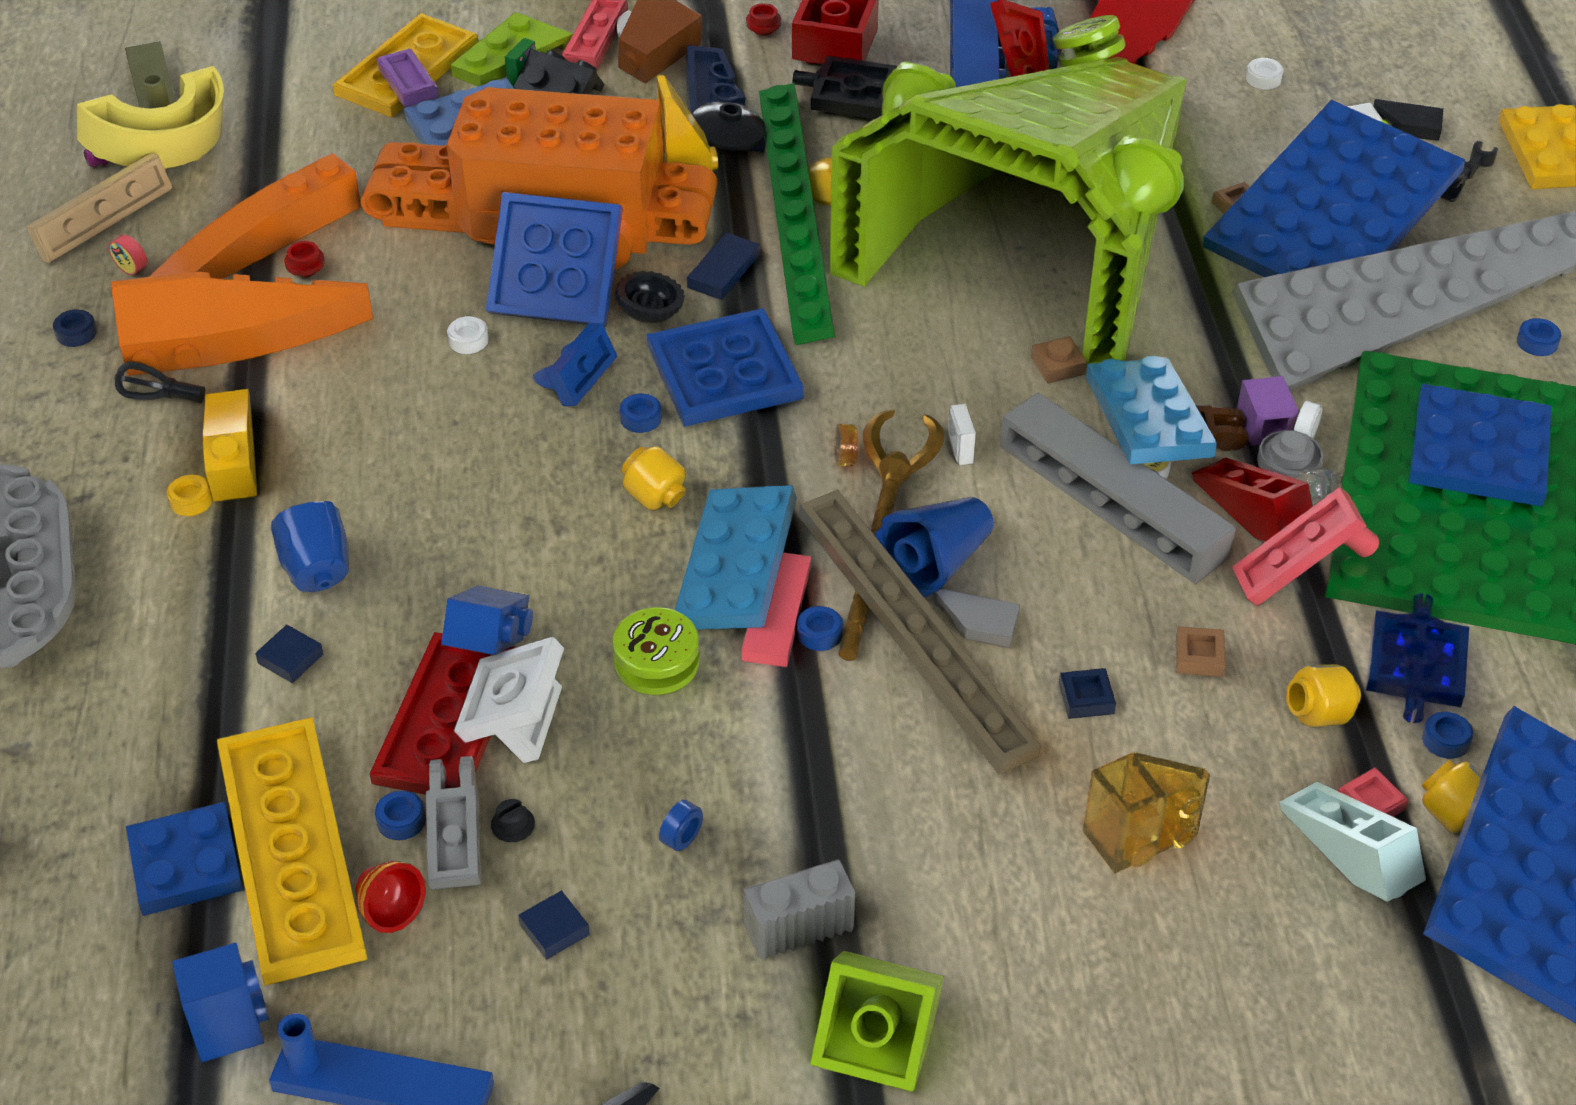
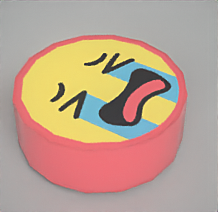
(128, 254)

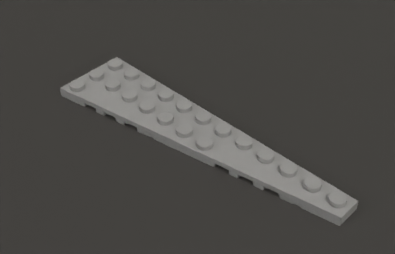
(1335, 311)

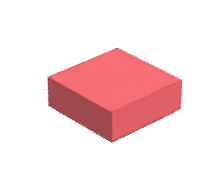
(1377, 792)

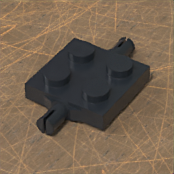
(846, 86)

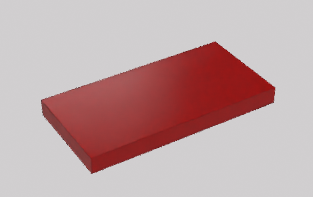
(428, 720)

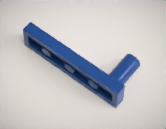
(368, 1076)

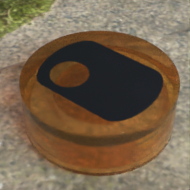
(846, 445)

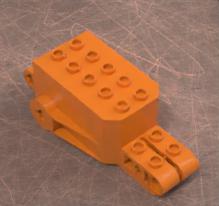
(547, 148)

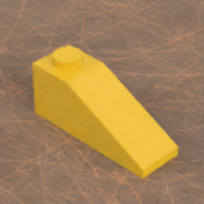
(682, 135)
(229, 445)

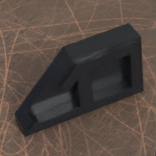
(1414, 119)

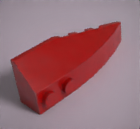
(1143, 23)

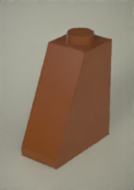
(657, 37)

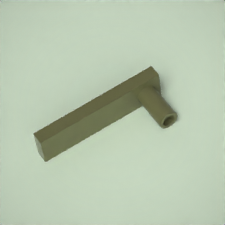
(150, 75)

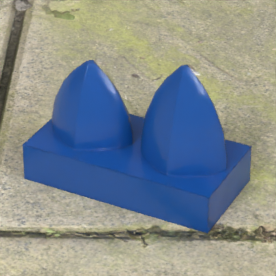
(579, 365)

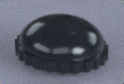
(649, 296)

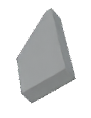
(980, 617)

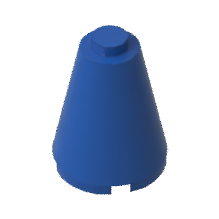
(935, 539)

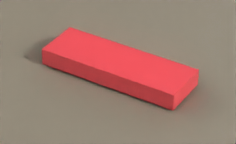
(595, 32)
(774, 641)

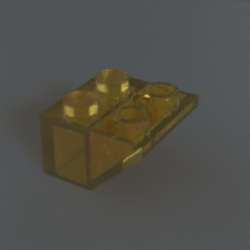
(1143, 808)

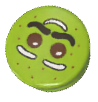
(1089, 40)
(656, 651)

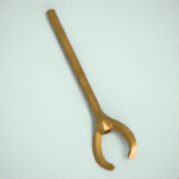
(894, 471)

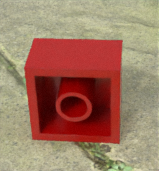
(834, 29)

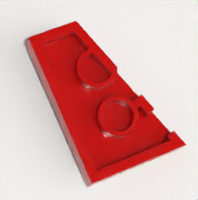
(1021, 37)

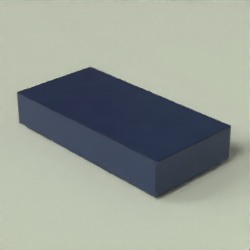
(723, 266)

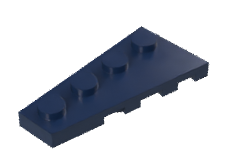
(712, 80)

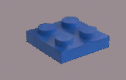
(184, 858)

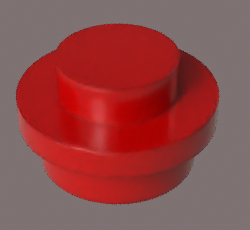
(763, 19)
(304, 259)

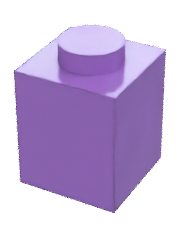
(1266, 407)

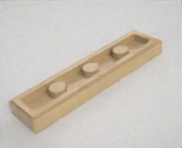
(99, 207)

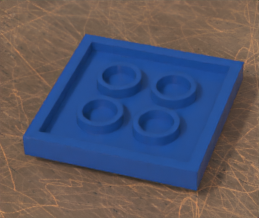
(554, 259)
(724, 367)
(1481, 444)

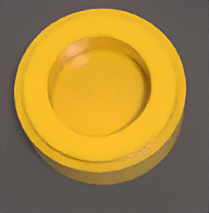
(189, 495)

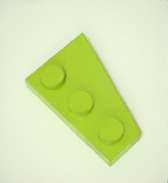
(487, 57)

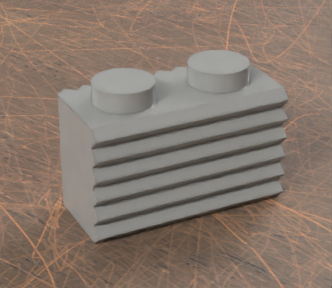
(799, 909)

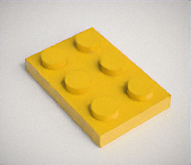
(1543, 143)

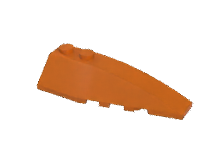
(269, 220)

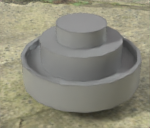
(1289, 453)

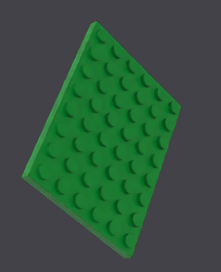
(1473, 553)

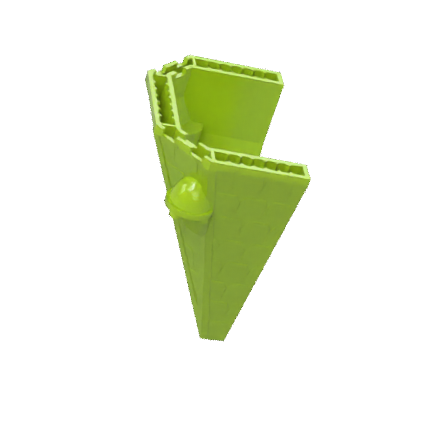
(1083, 129)

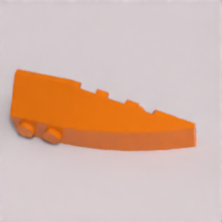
(215, 321)

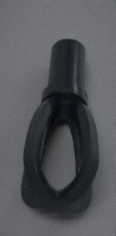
(169, 388)

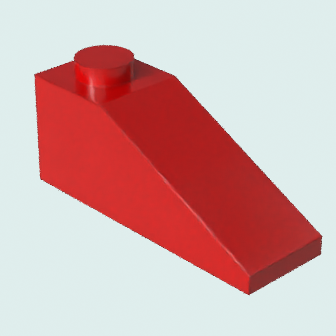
(1255, 496)

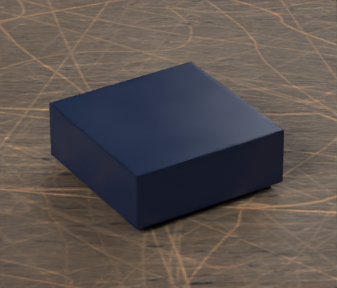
(289, 653)
(1087, 693)
(554, 924)

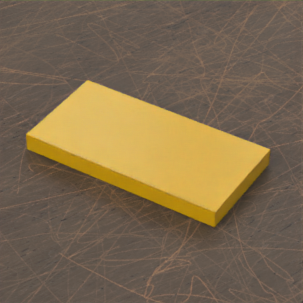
(433, 43)

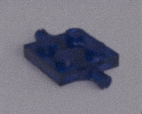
(1418, 658)

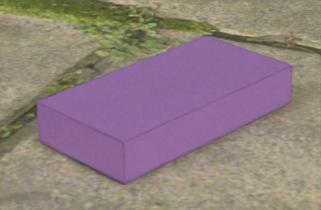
(407, 77)

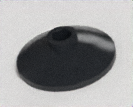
(730, 125)

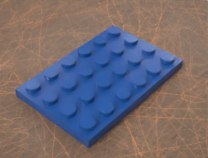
(1334, 195)
(1514, 867)

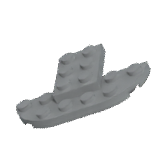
(34, 564)

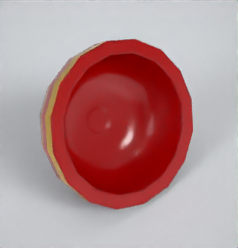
(390, 895)

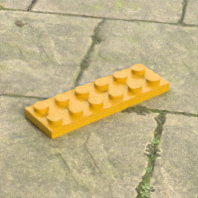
(290, 852)

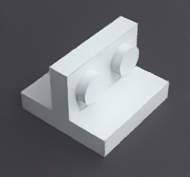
(514, 698)

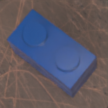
(486, 620)
(221, 1001)

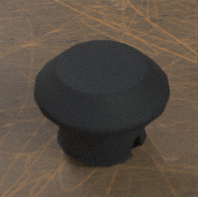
(512, 821)

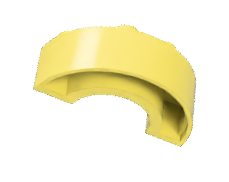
(174, 132)

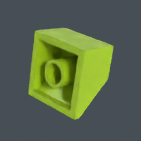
(876, 1020)

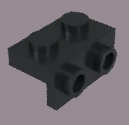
(555, 74)

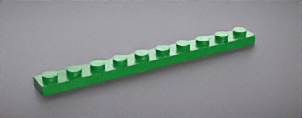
(796, 216)

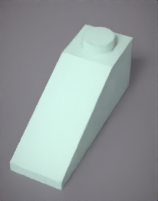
(1359, 840)

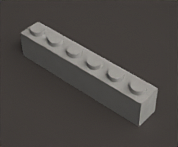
(1122, 494)

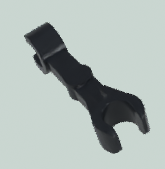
(1477, 158)

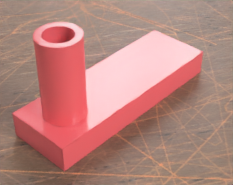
(1303, 544)

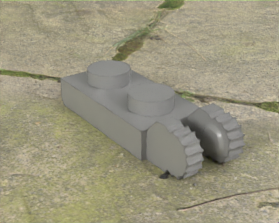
(453, 828)

